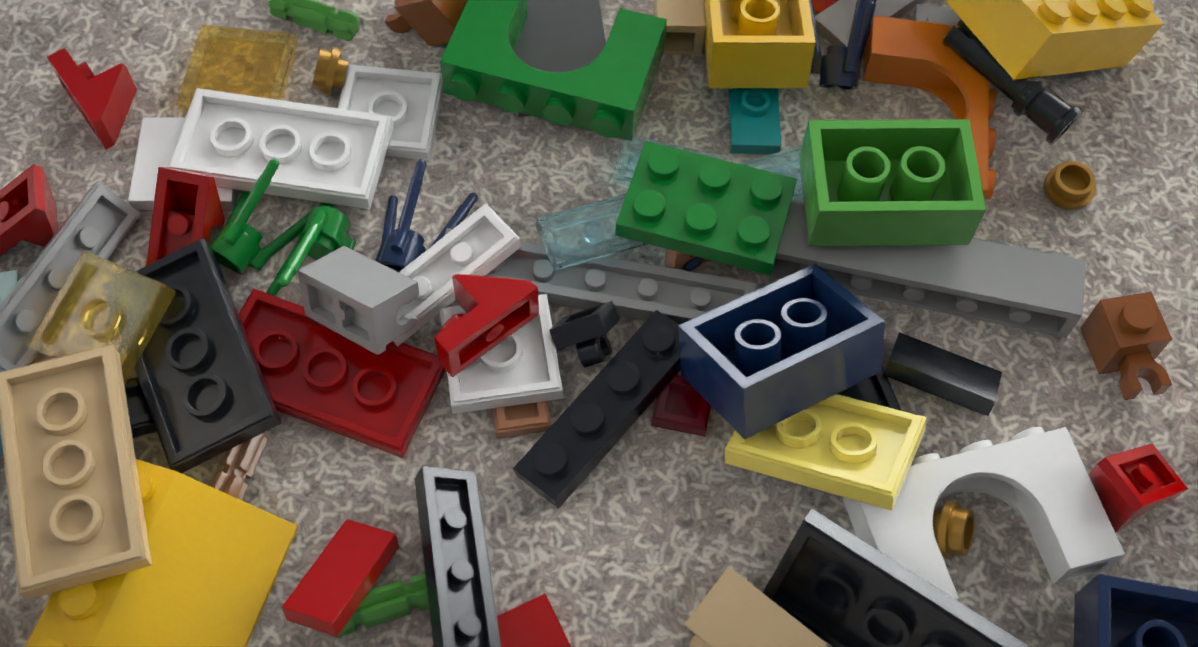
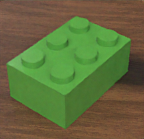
(890, 182)

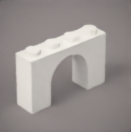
(1031, 473)

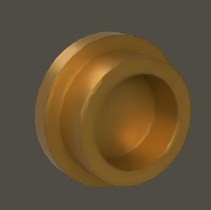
(329, 71)
(1070, 185)
(954, 529)

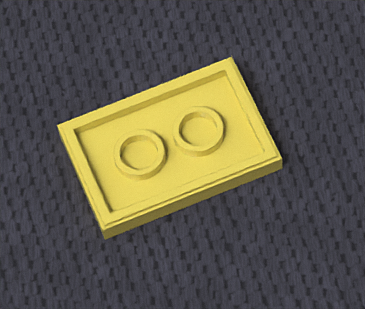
(837, 448)

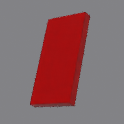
(337, 381)

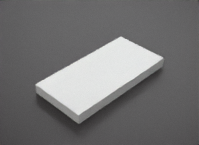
(320, 149)

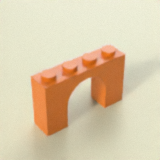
(914, 56)

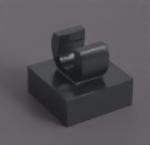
(588, 332)

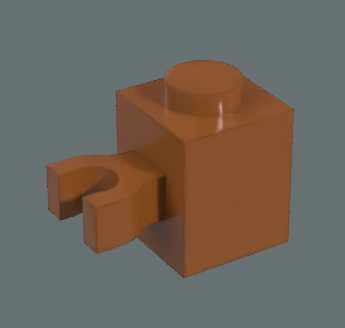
(429, 18)
(1127, 338)

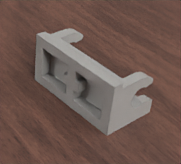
(357, 298)

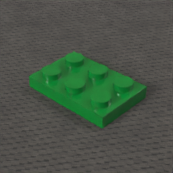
(706, 207)

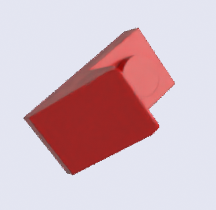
(99, 98)
(27, 210)
(182, 211)
(493, 312)
(1134, 483)

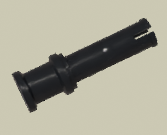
(1029, 95)

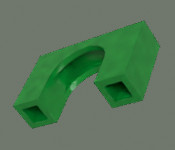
(598, 97)

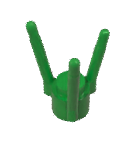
(323, 233)
(239, 242)

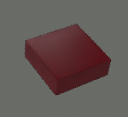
(681, 408)

